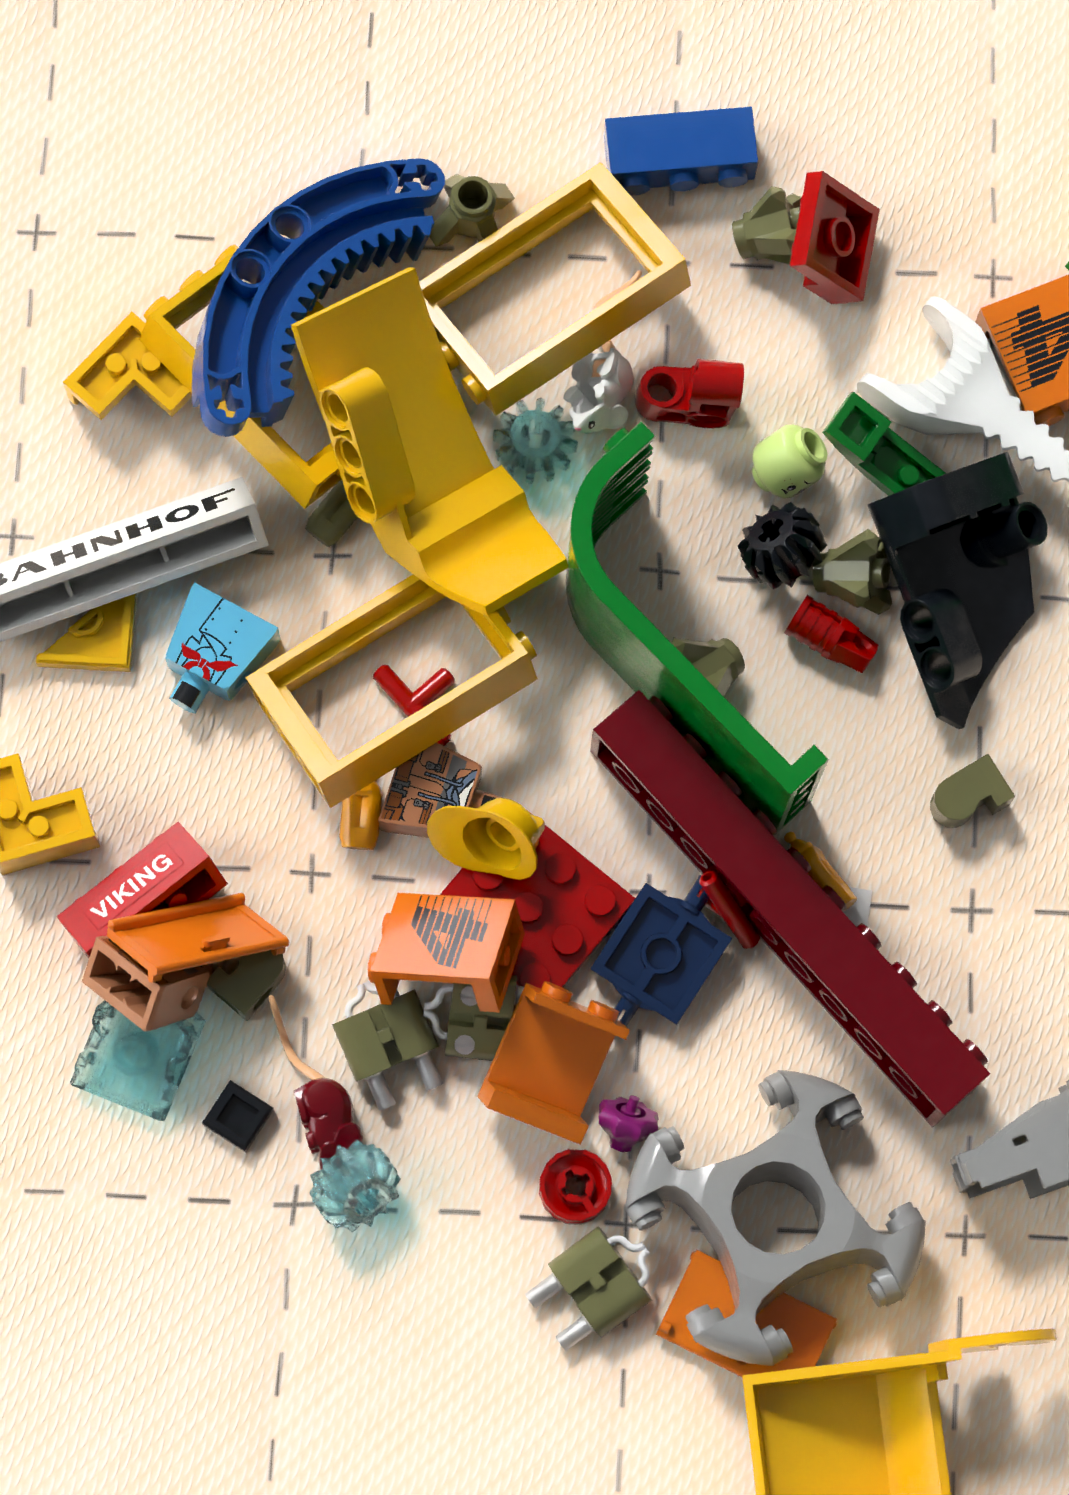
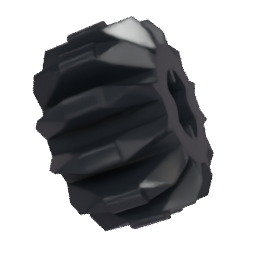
(782, 545)

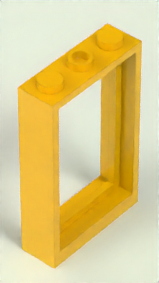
(591, 190)
(300, 479)
(351, 633)

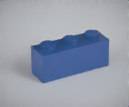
(682, 149)

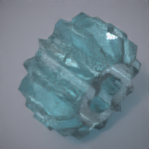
(516, 436)
(354, 1185)

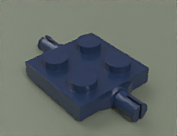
(661, 953)

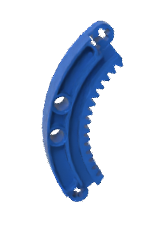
(332, 232)

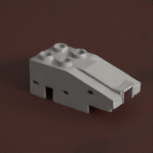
(1026, 1149)

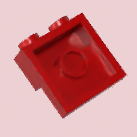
(834, 239)

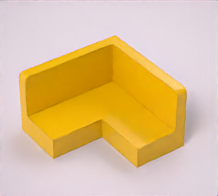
(120, 365)
(40, 828)

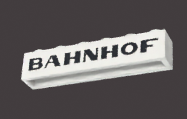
(128, 557)

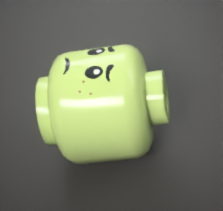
(789, 461)

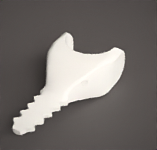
(966, 396)

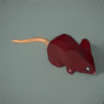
(322, 1103)

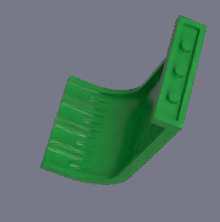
(652, 662)

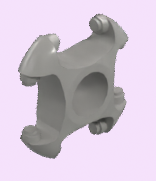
(790, 1158)

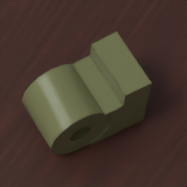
(969, 789)
(249, 983)

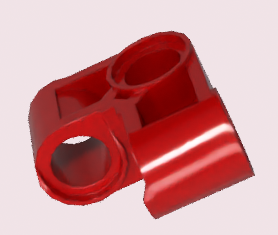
(699, 394)

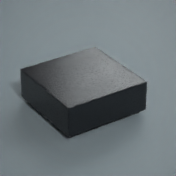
(238, 1116)

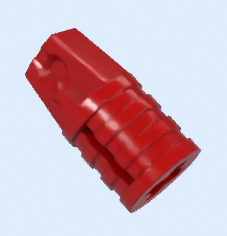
(831, 635)

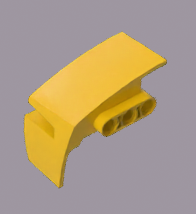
(414, 452)

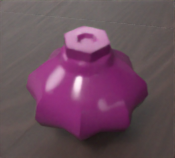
(626, 1122)

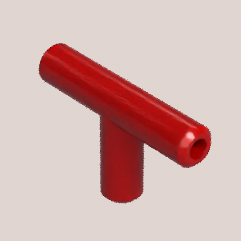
(410, 701)
(725, 905)

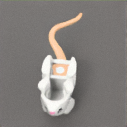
(601, 384)

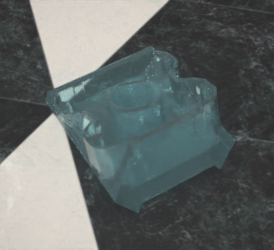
(135, 1065)

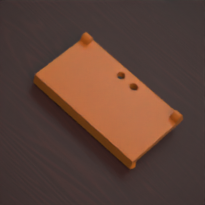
(195, 935)
(707, 1284)

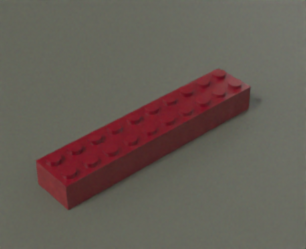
(788, 908)

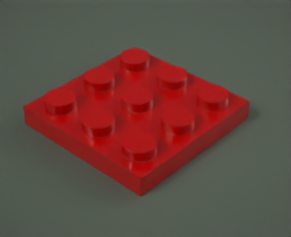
(562, 907)

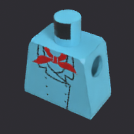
(216, 648)

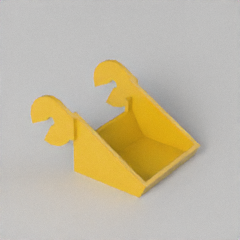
(859, 1422)

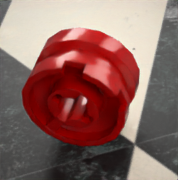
(570, 1207)

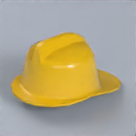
(488, 839)

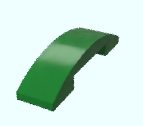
(875, 449)

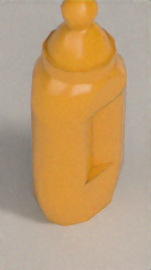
(360, 818)
(821, 870)

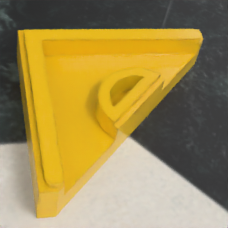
(97, 640)

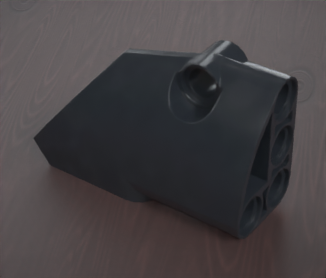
(962, 574)

